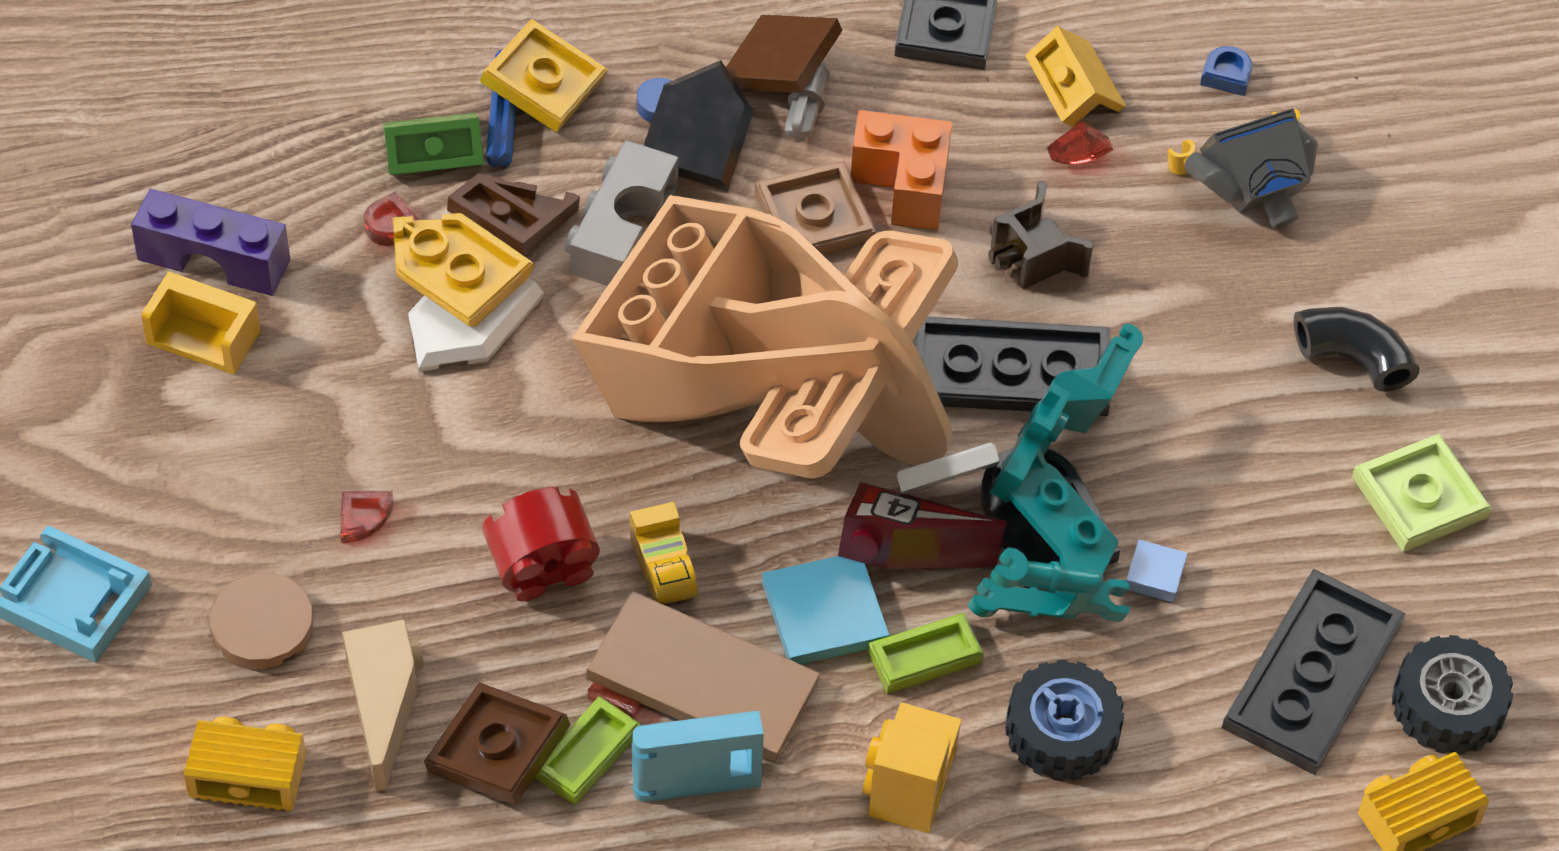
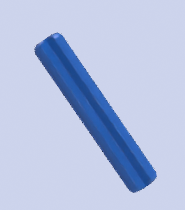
(501, 130)

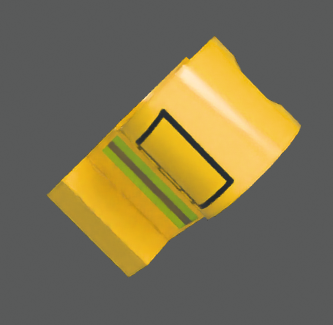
(662, 553)

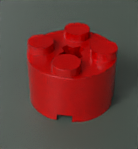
(541, 542)

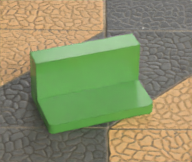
(433, 143)

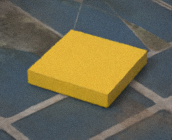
(543, 75)

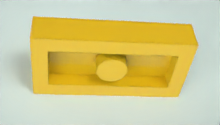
(1072, 76)

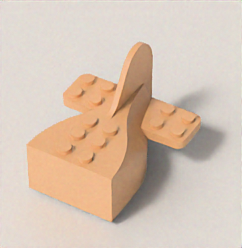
(747, 312)

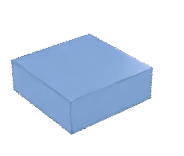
(1156, 571)

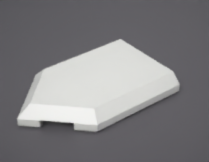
(445, 339)

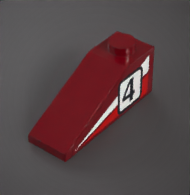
(917, 533)

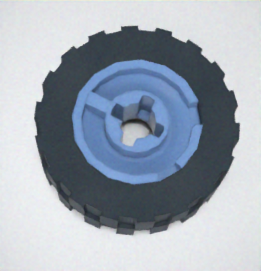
(1065, 745)

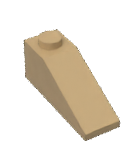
(384, 689)

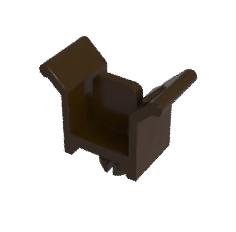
(1036, 244)

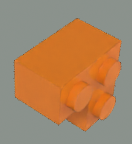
(909, 157)

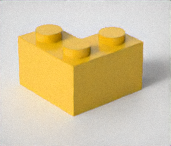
(910, 766)

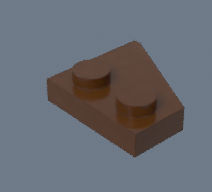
(512, 210)

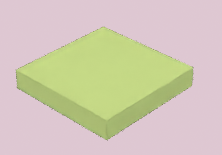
(1421, 492)

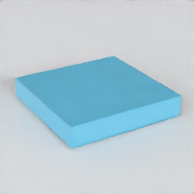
(824, 609)

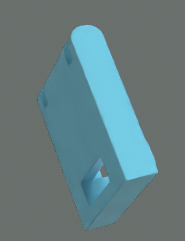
(65, 590)
(697, 756)

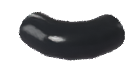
(1360, 338)

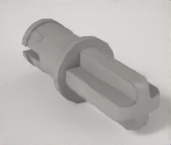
(807, 105)

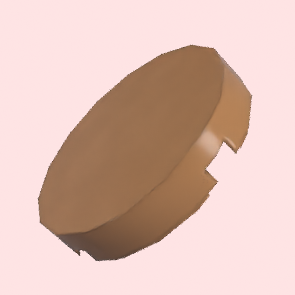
(261, 620)

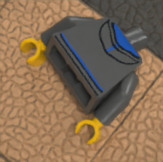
(1254, 164)

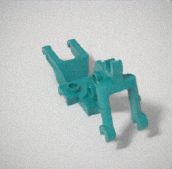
(1055, 507)

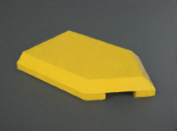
(458, 264)

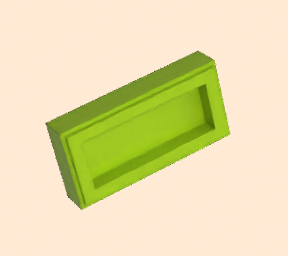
(925, 653)
(587, 750)

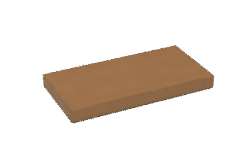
(699, 671)

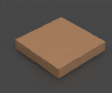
(819, 205)

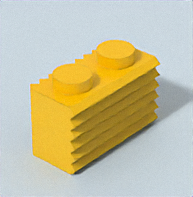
(245, 764)
(1423, 805)

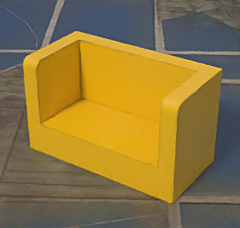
(201, 322)

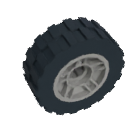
(1476, 683)

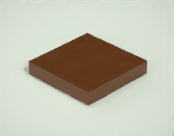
(783, 52)
(497, 743)

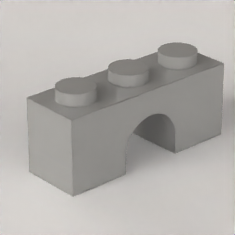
(632, 185)

